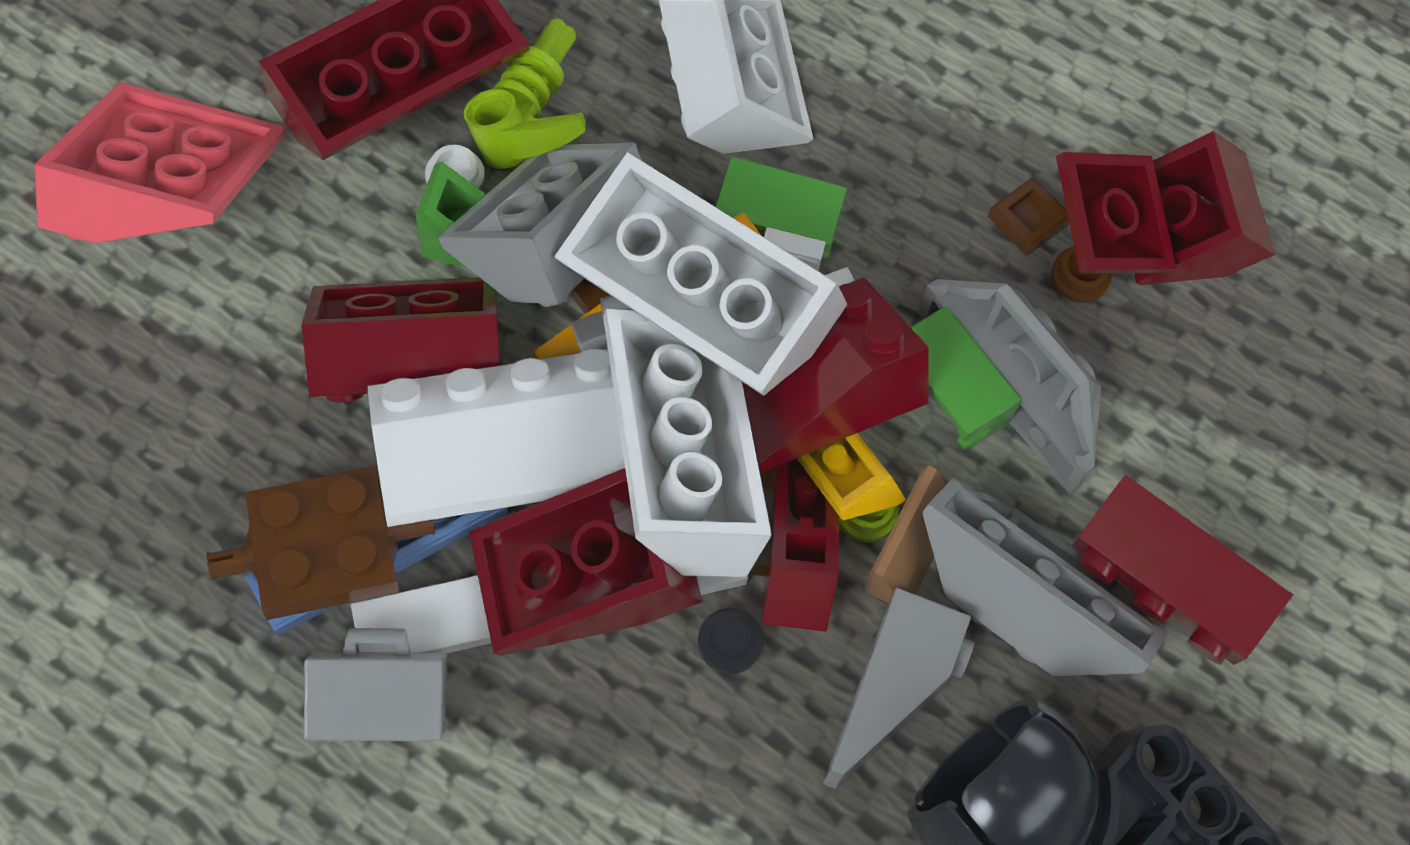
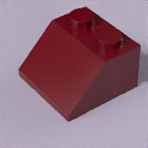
(1209, 211)

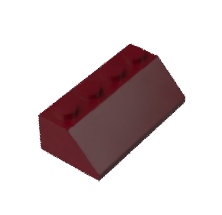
(384, 66)

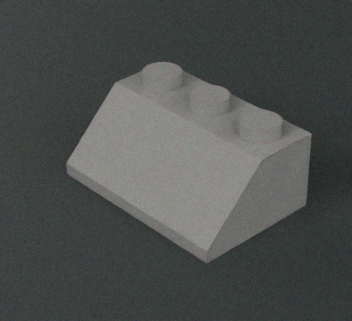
(526, 219)

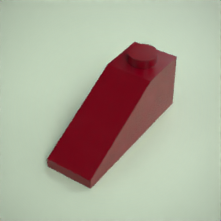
(801, 554)

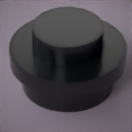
(730, 641)

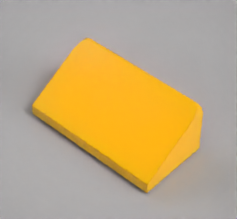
(852, 478)

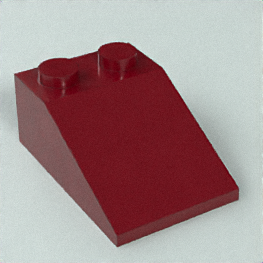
(856, 379)
(573, 570)

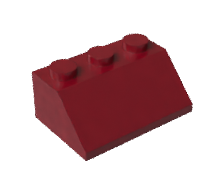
(396, 331)
(1180, 573)

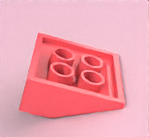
(148, 166)

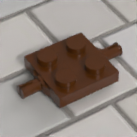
(318, 544)

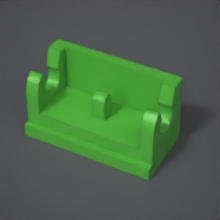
(782, 200)
(965, 379)

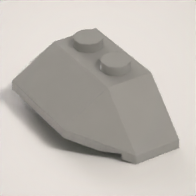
(1055, 385)
(1034, 589)

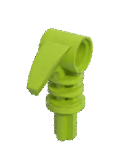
(506, 117)

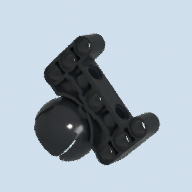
(1055, 793)

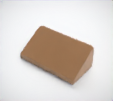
(908, 548)

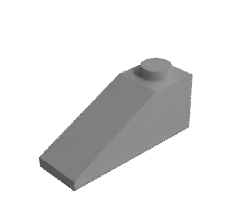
(906, 669)

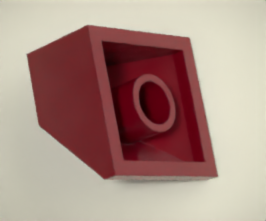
(1115, 213)

